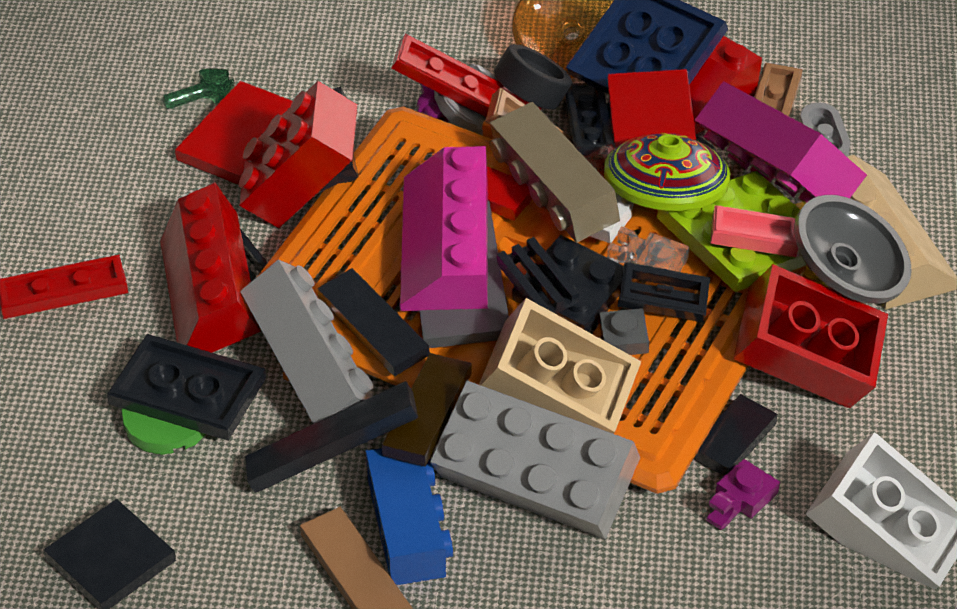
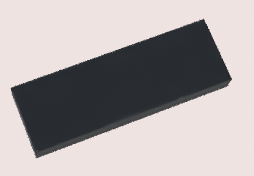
(373, 322)

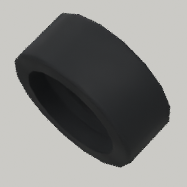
(532, 76)

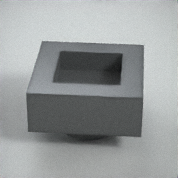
(625, 330)

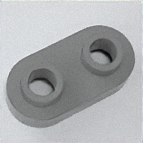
(828, 122)

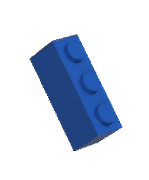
(408, 518)

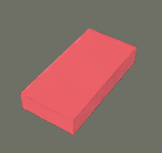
(753, 231)

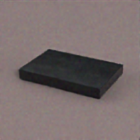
(187, 386)

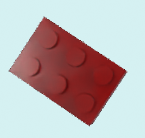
(298, 154)
(811, 336)

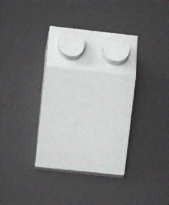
(889, 512)

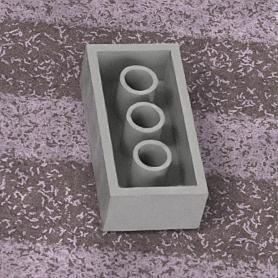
(536, 459)

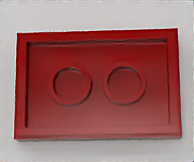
(225, 132)

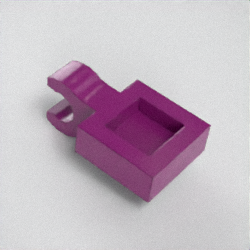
(741, 490)

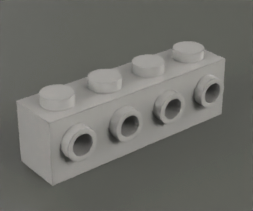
(306, 341)

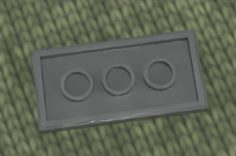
(470, 326)

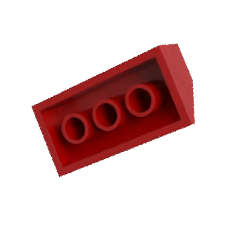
(207, 272)

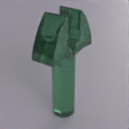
(213, 84)

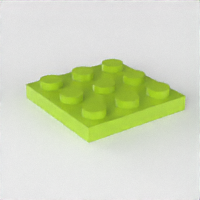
(734, 265)

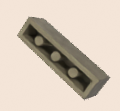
(554, 172)

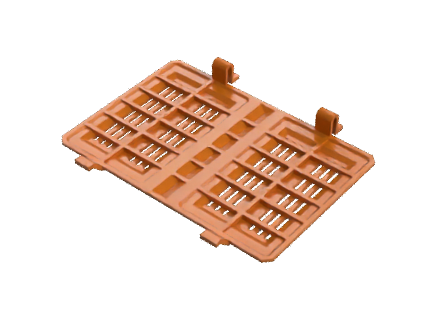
(699, 403)

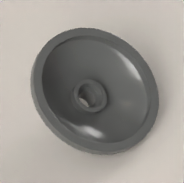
(852, 249)

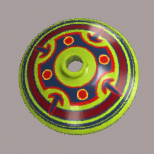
(667, 172)

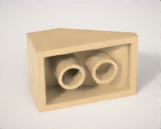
(560, 367)

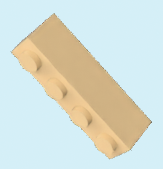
(930, 270)

